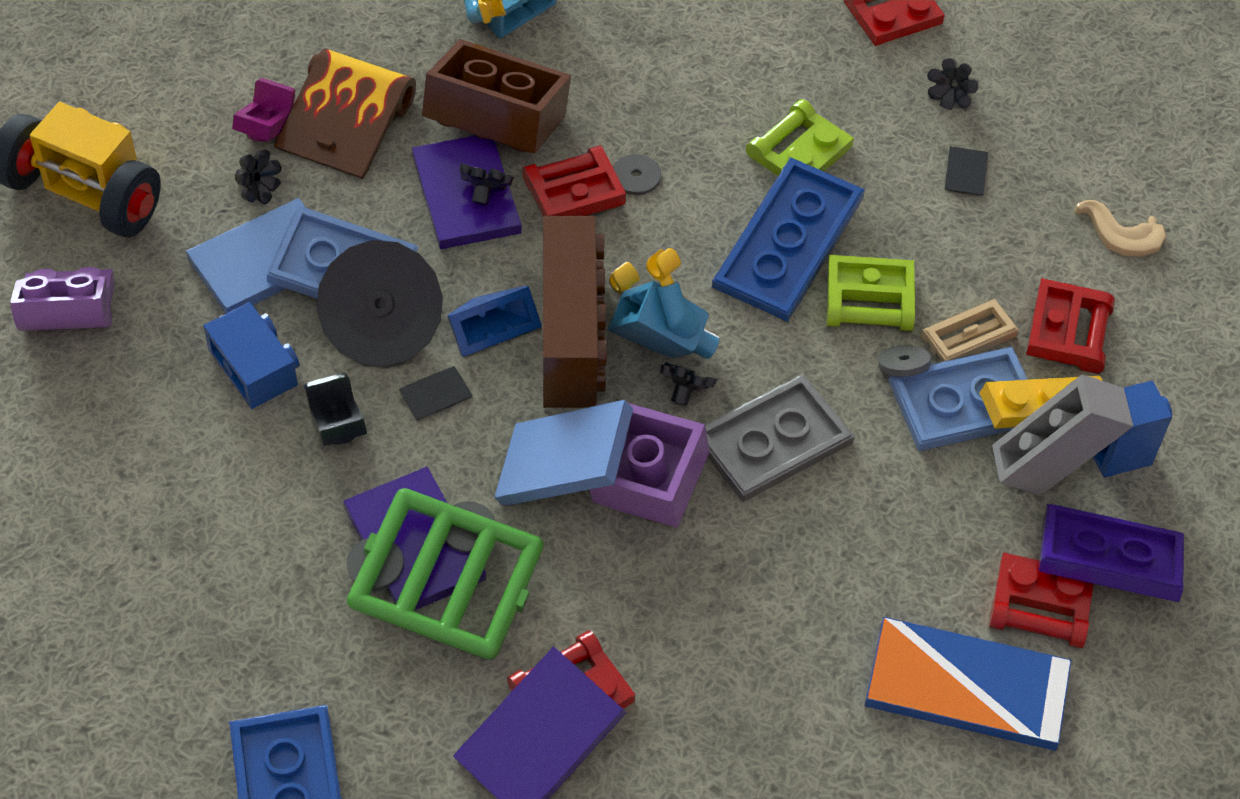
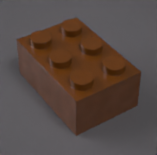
(496, 96)

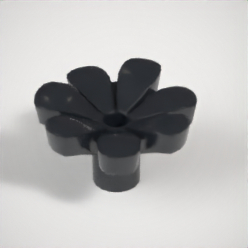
(952, 84)
(258, 176)
(484, 182)
(685, 382)

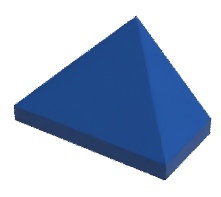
(493, 319)

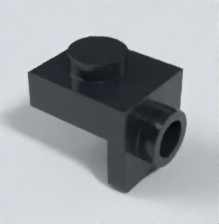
(334, 410)

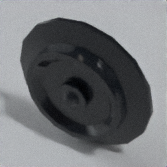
(379, 303)

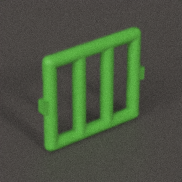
(447, 628)

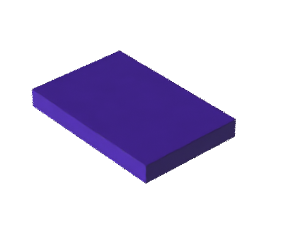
(449, 197)
(367, 514)
(1112, 552)
(540, 731)

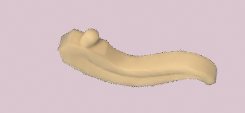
(1127, 241)

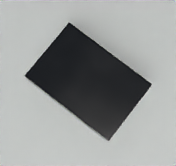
(966, 170)
(435, 392)

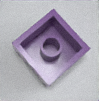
(657, 467)

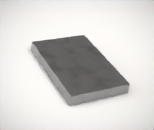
(775, 437)

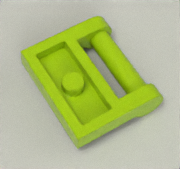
(816, 147)
(870, 281)

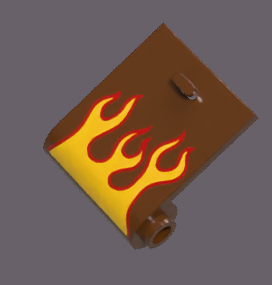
(344, 112)

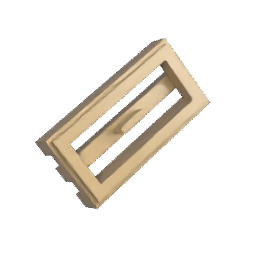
(975, 346)

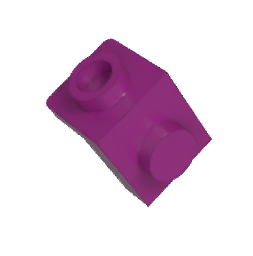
(268, 111)

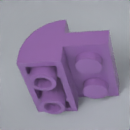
(63, 299)

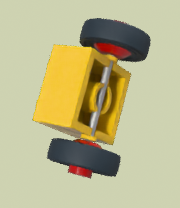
(83, 162)

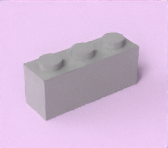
(1062, 435)

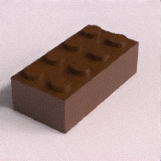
(573, 312)

